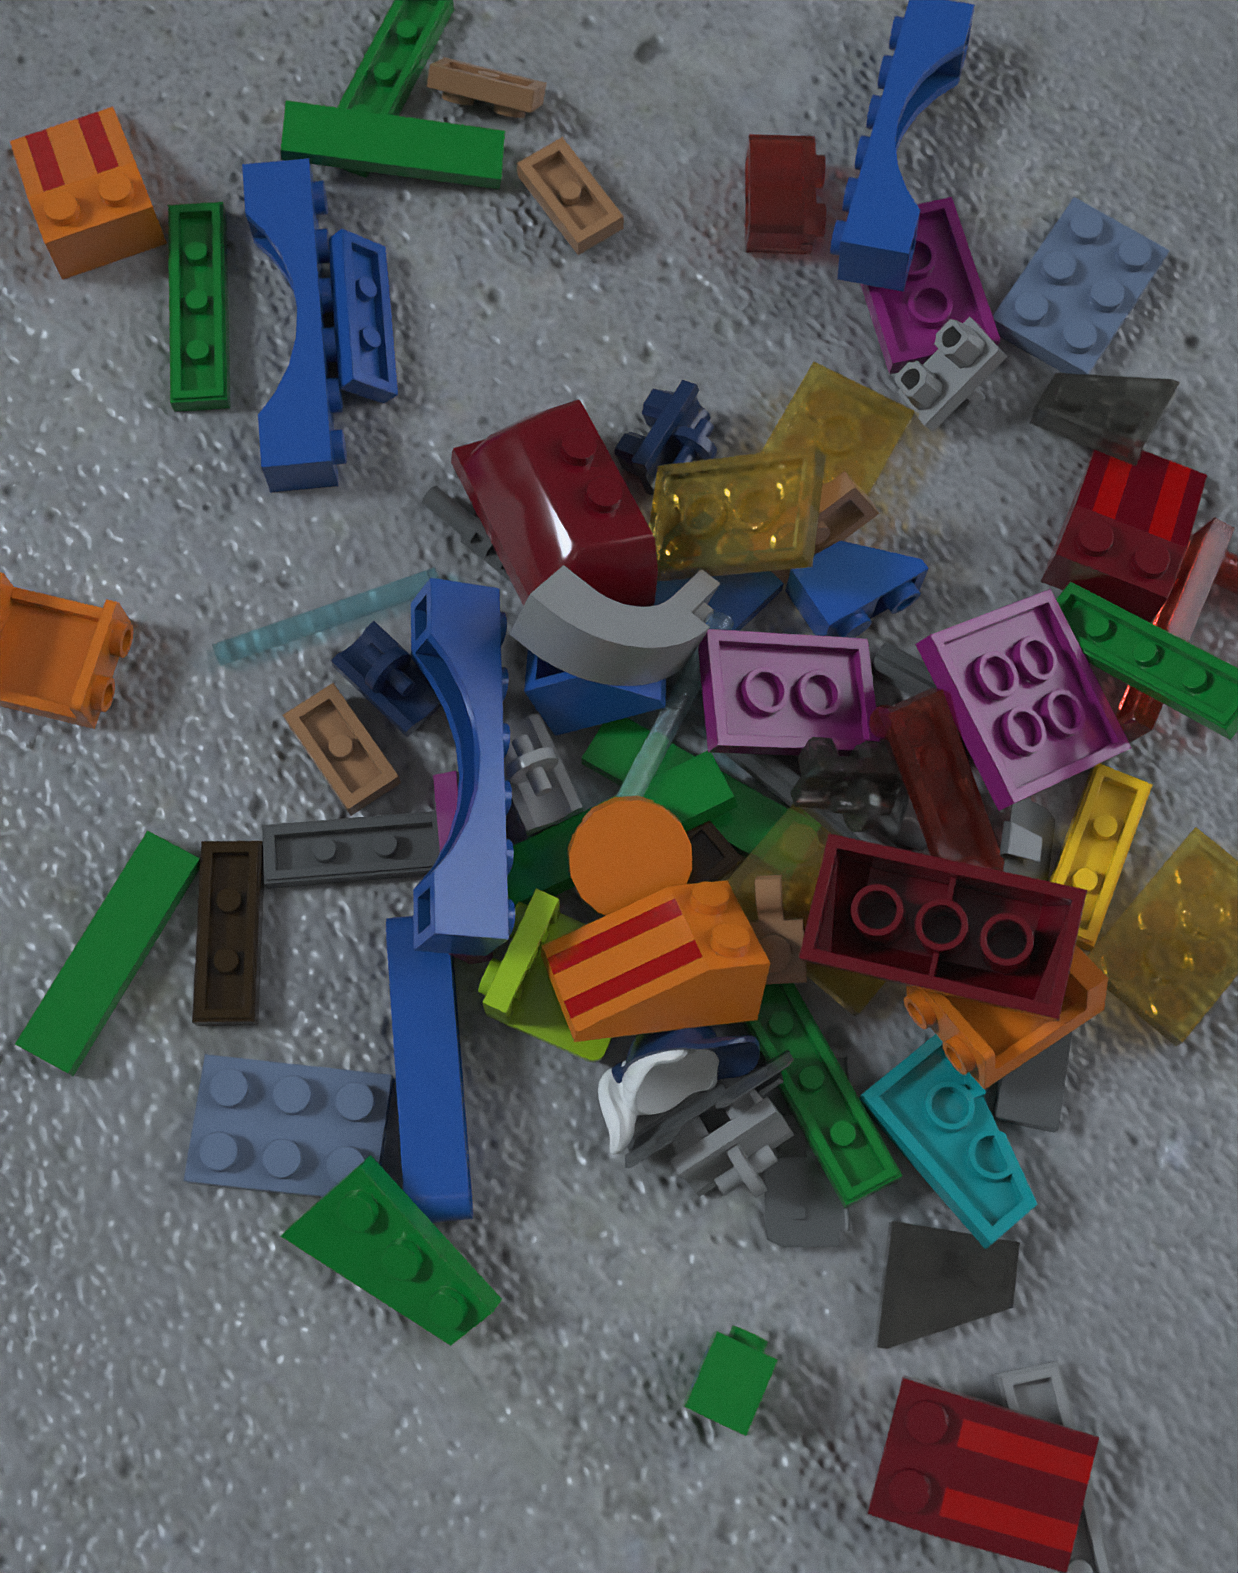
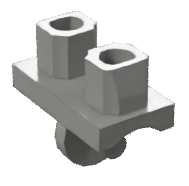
(951, 373)
(538, 777)
(733, 1151)

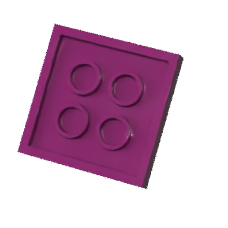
(1023, 697)

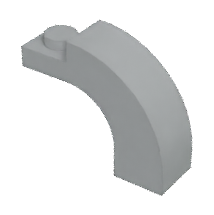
(610, 640)

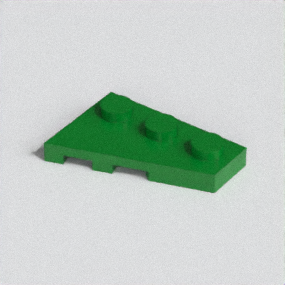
(394, 1252)

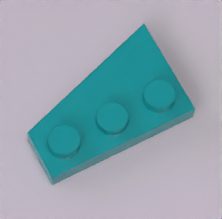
(952, 1140)

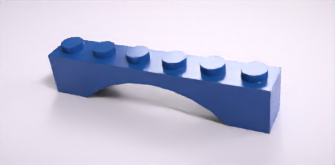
(883, 218)
(298, 421)
(458, 649)

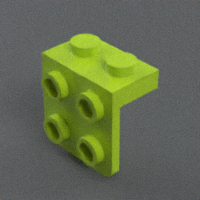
(520, 987)

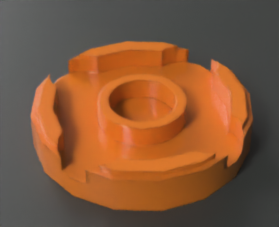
(627, 853)

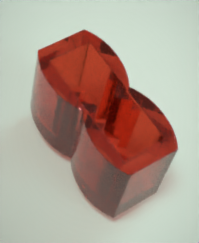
(782, 194)

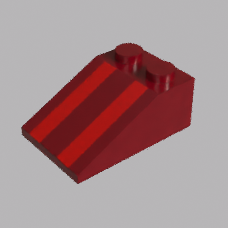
(1127, 531)
(983, 1475)

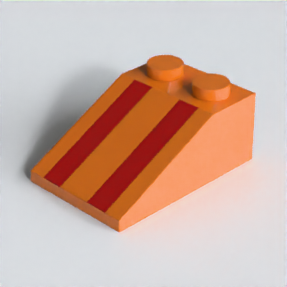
(87, 193)
(660, 965)

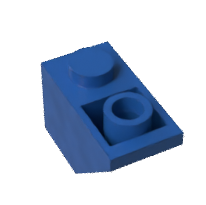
(853, 586)
(576, 703)

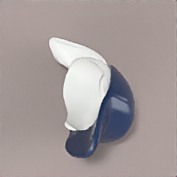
(665, 1071)

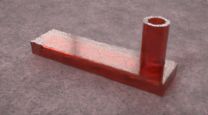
(1204, 563)
(938, 778)

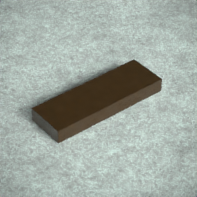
(229, 934)

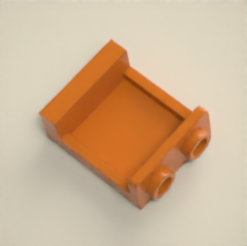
(59, 654)
(998, 1040)

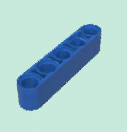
(428, 1077)

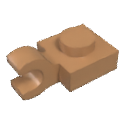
(778, 935)

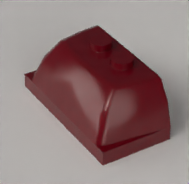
(559, 501)
(943, 926)

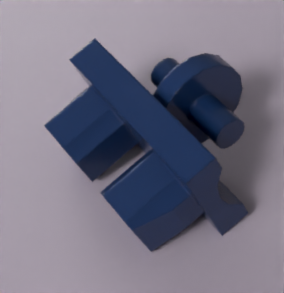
(677, 434)
(388, 679)

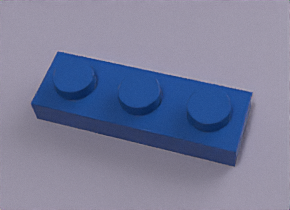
(362, 317)

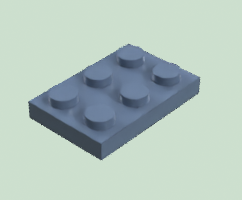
(1078, 289)
(284, 1125)

